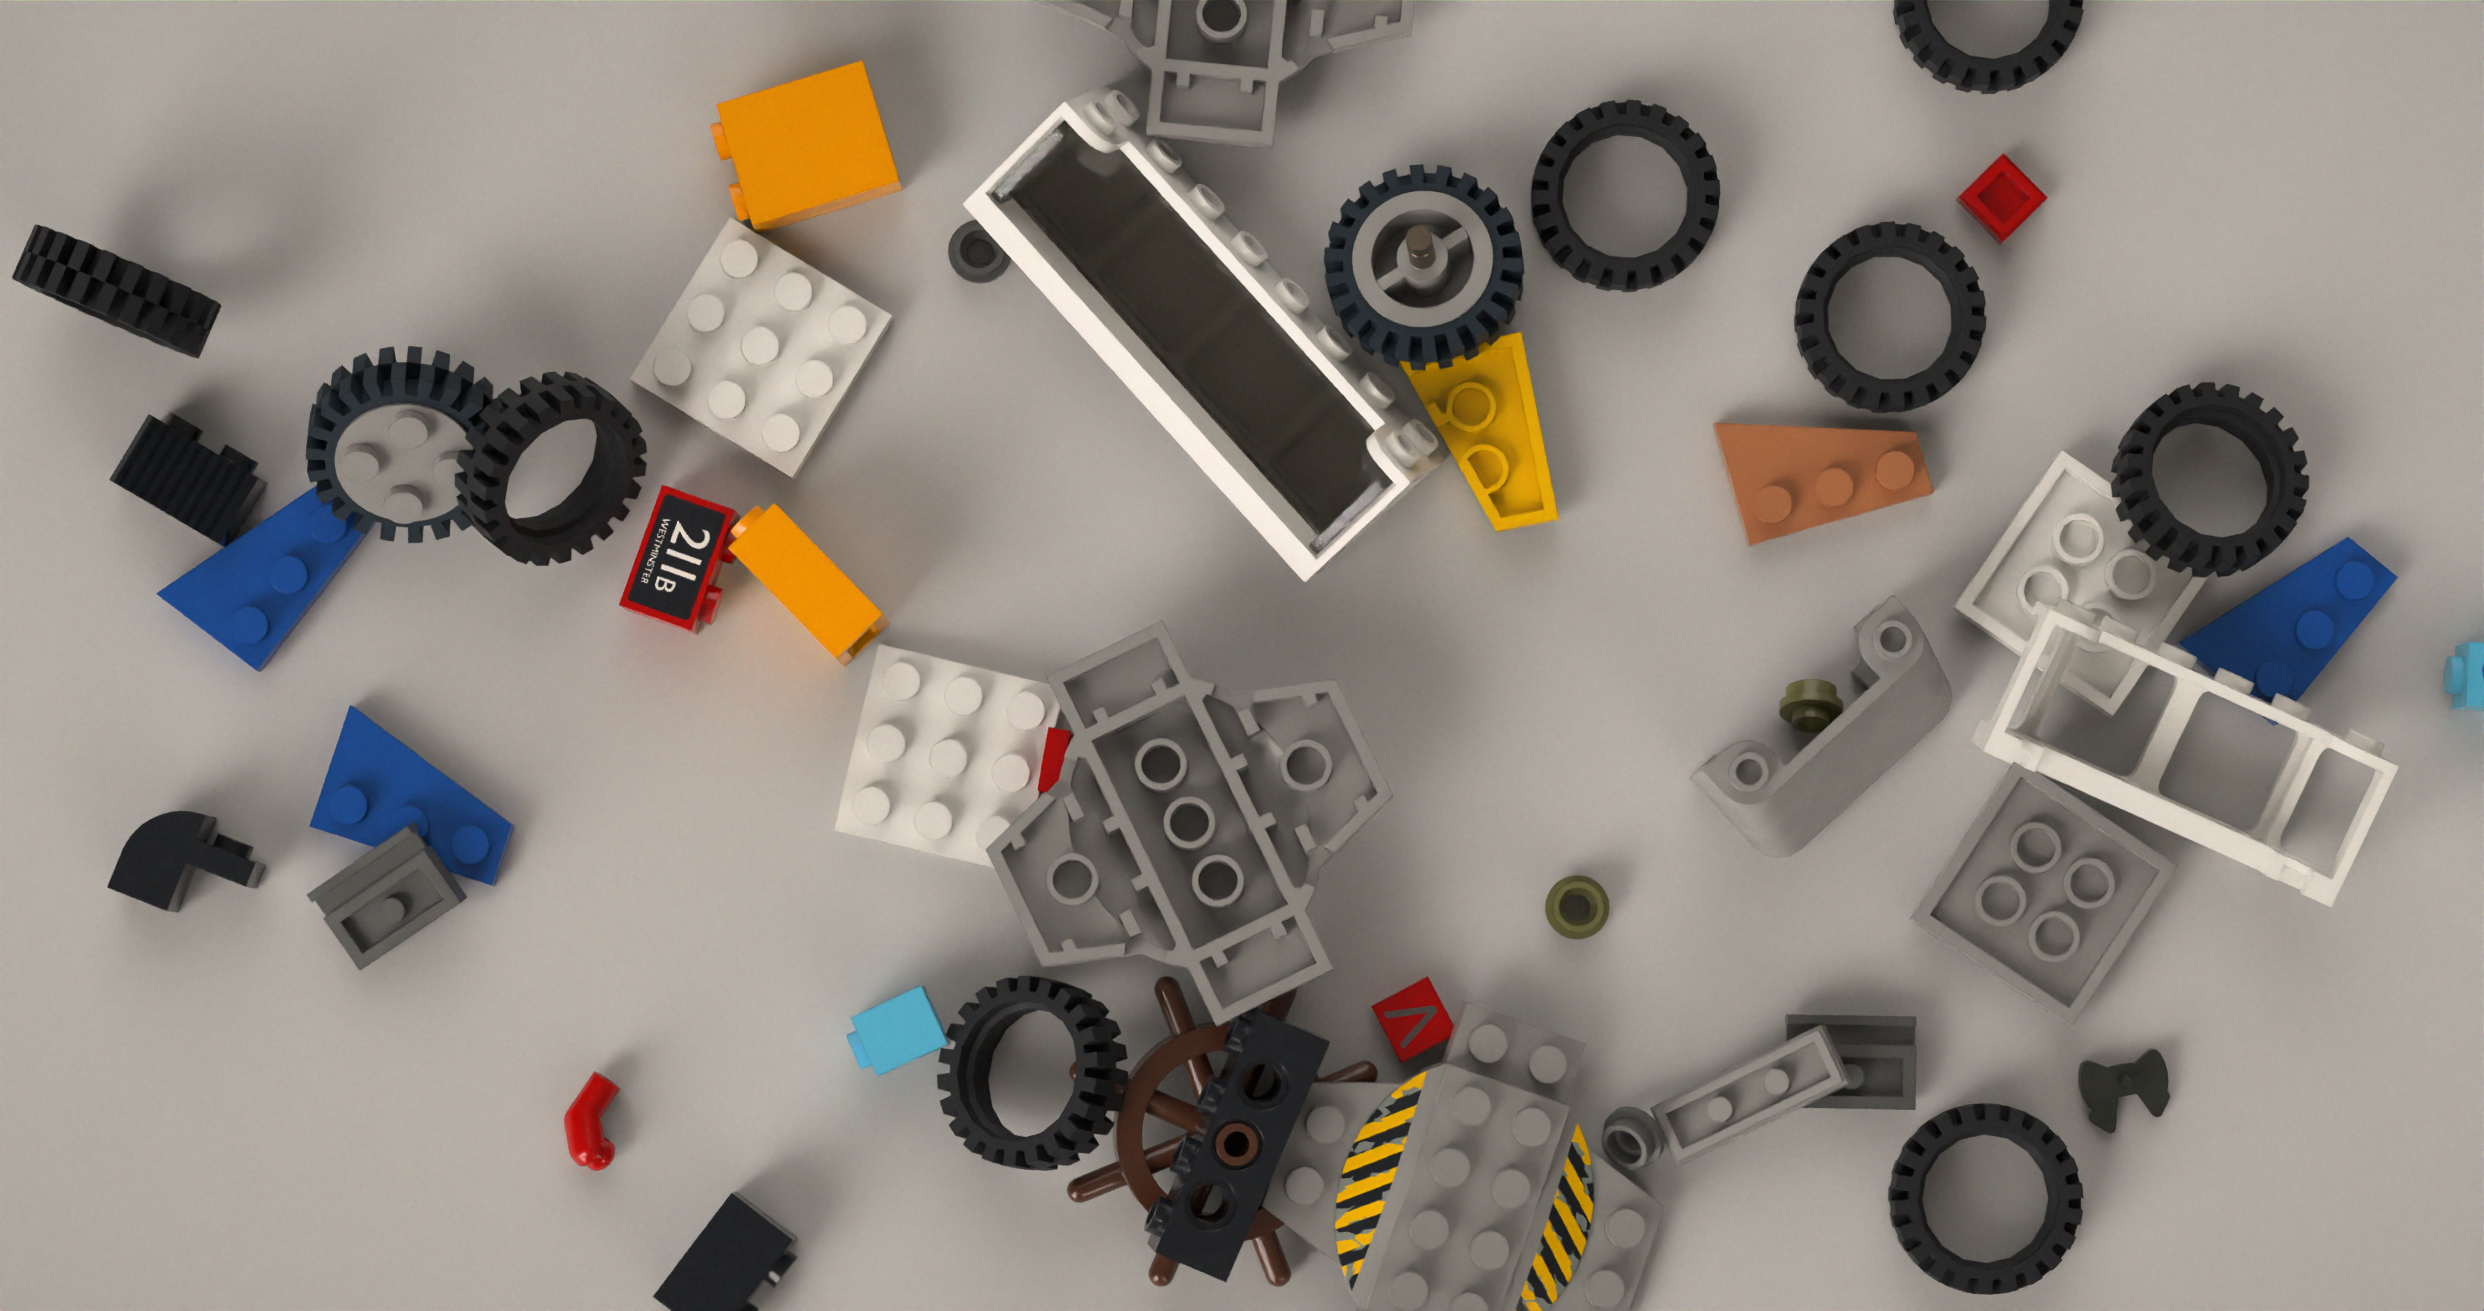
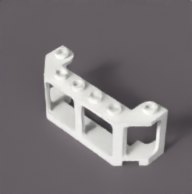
(2139, 791)

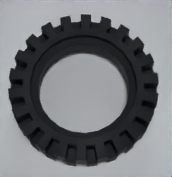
(116, 291)

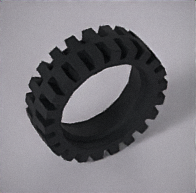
(1983, 73)
(1632, 120)
(1941, 261)
(513, 430)
(2260, 435)
(972, 1061)
(2062, 1209)

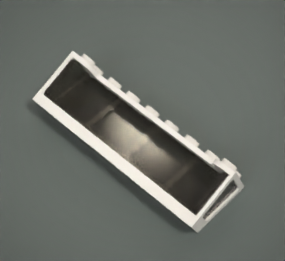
(1204, 329)

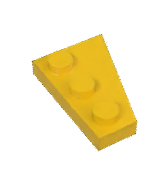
(1493, 430)

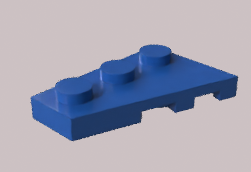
(266, 578)
(2294, 624)
(384, 785)

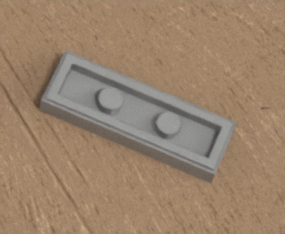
(1751, 1095)

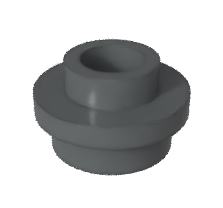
(970, 271)
(1632, 1138)

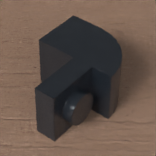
(168, 849)

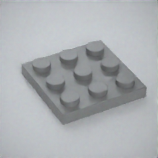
(2043, 892)

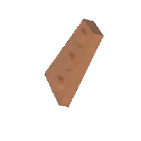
(1816, 475)

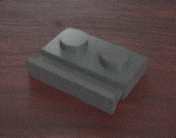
(387, 896)
(1876, 1055)

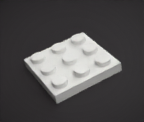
(761, 348)
(2077, 549)
(944, 755)

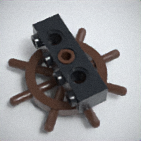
(1230, 1136)

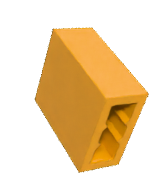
(806, 148)
(807, 582)

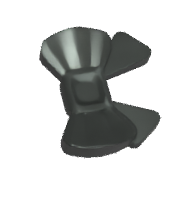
(2103, 1085)

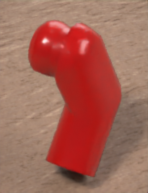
(584, 1127)

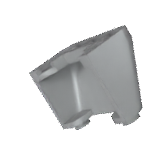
(1790, 804)

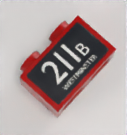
(681, 561)

